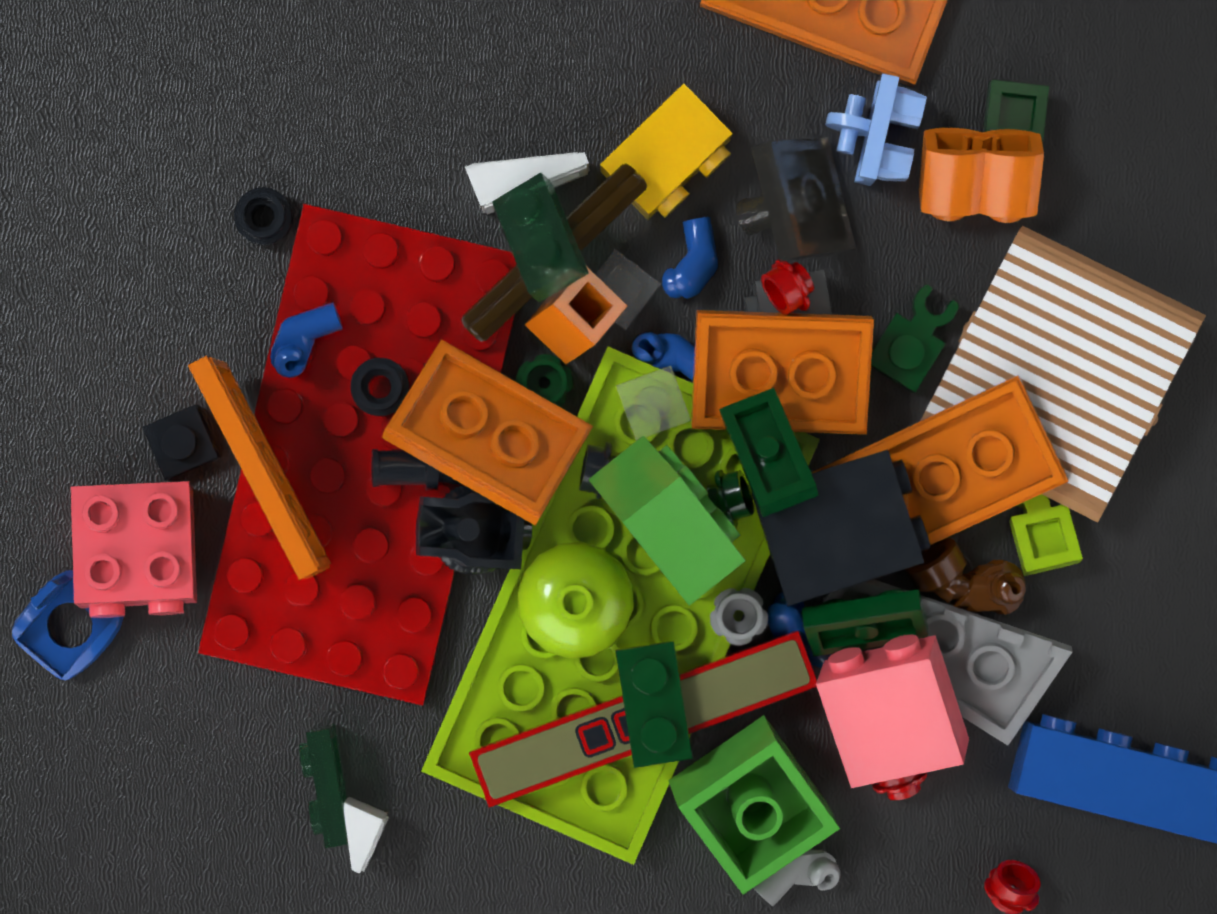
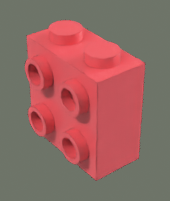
(133, 547)
(892, 710)

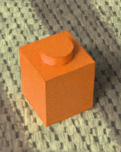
(576, 317)

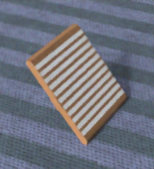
(1089, 355)

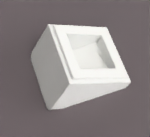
(363, 830)

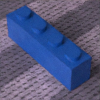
(1115, 779)

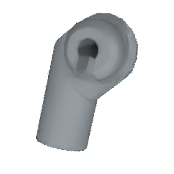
(809, 869)

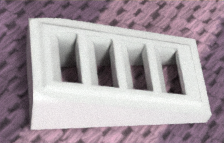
(498, 177)

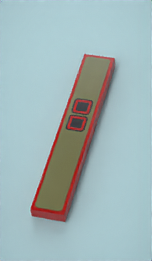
(601, 731)

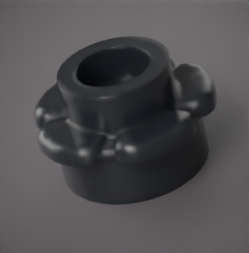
(594, 460)

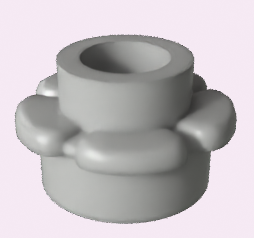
(754, 616)

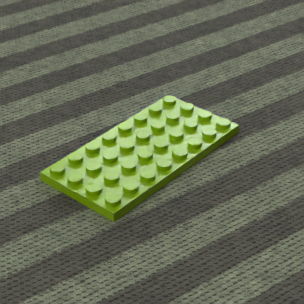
(520, 685)

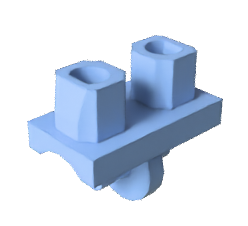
(889, 105)

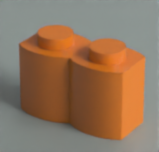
(980, 173)

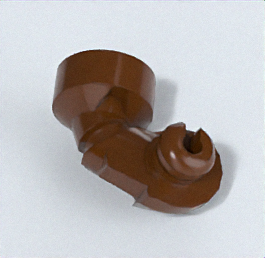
(988, 587)

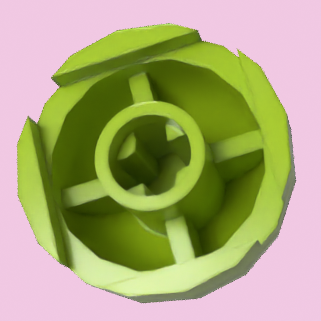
(575, 600)

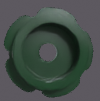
(546, 366)
(731, 495)

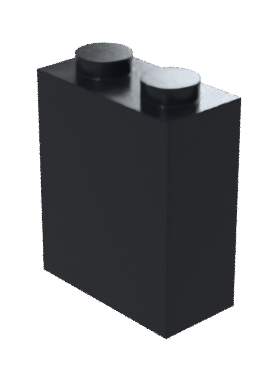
(846, 533)

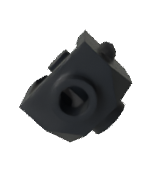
(471, 532)

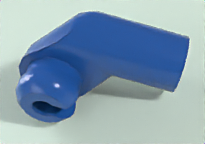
(697, 265)
(297, 338)
(665, 351)
(789, 619)

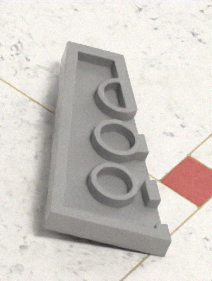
(991, 665)

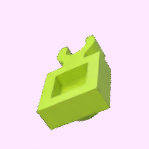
(1044, 536)

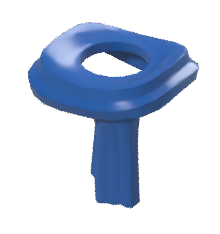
(34, 637)

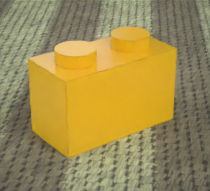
(671, 150)

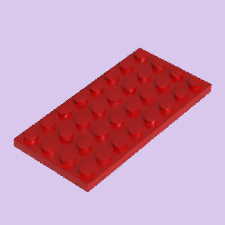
(379, 606)

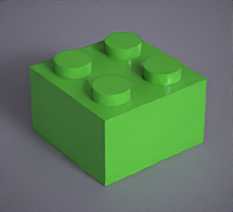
(670, 517)
(753, 805)

